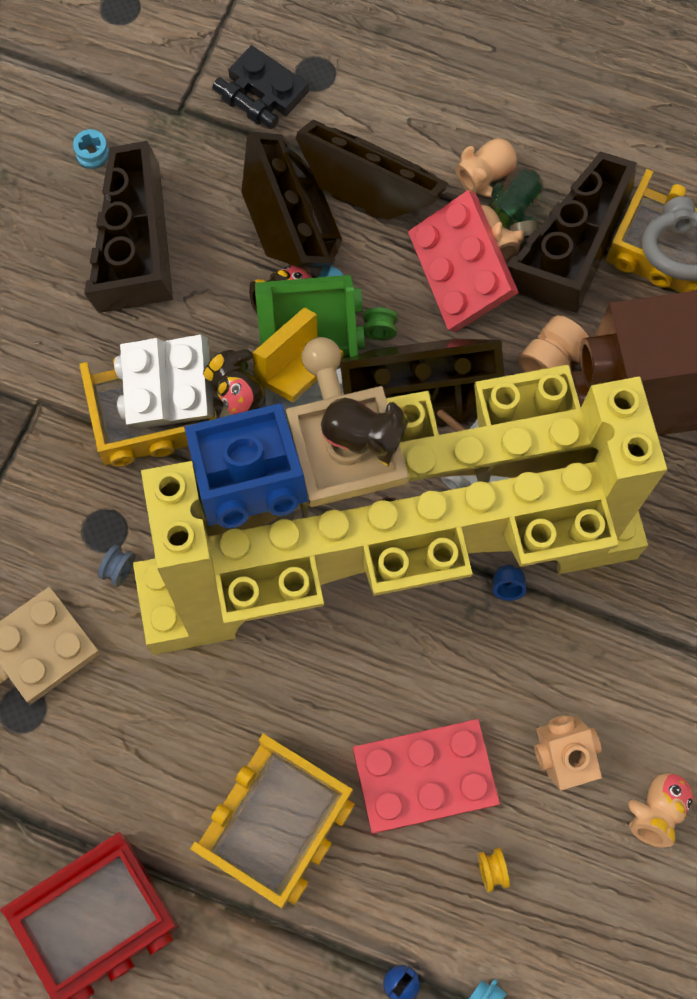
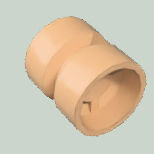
(556, 346)

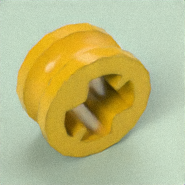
(493, 869)

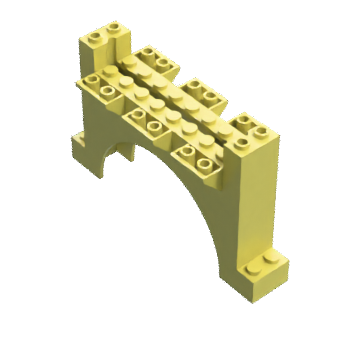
(567, 499)

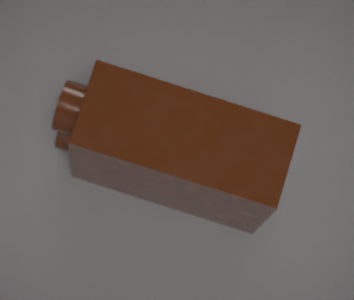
(651, 341)

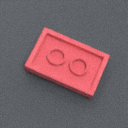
(462, 261)
(425, 776)

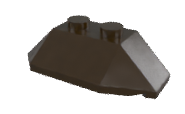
(366, 173)
(287, 204)
(441, 367)

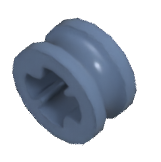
(116, 565)

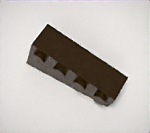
(131, 241)
(570, 244)

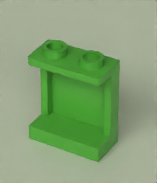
(329, 297)

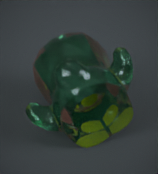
(517, 194)

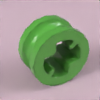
(380, 323)

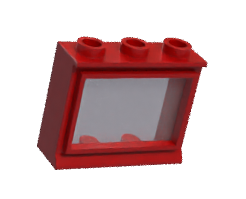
(91, 920)

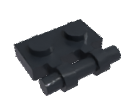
(266, 80)

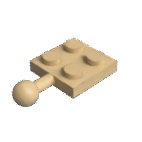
(329, 470)
(42, 646)

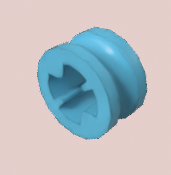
(94, 138)

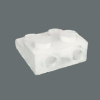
(164, 381)

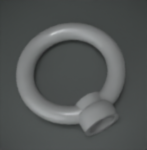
(681, 217)

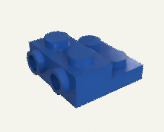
(246, 466)

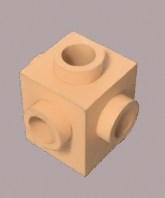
(568, 752)

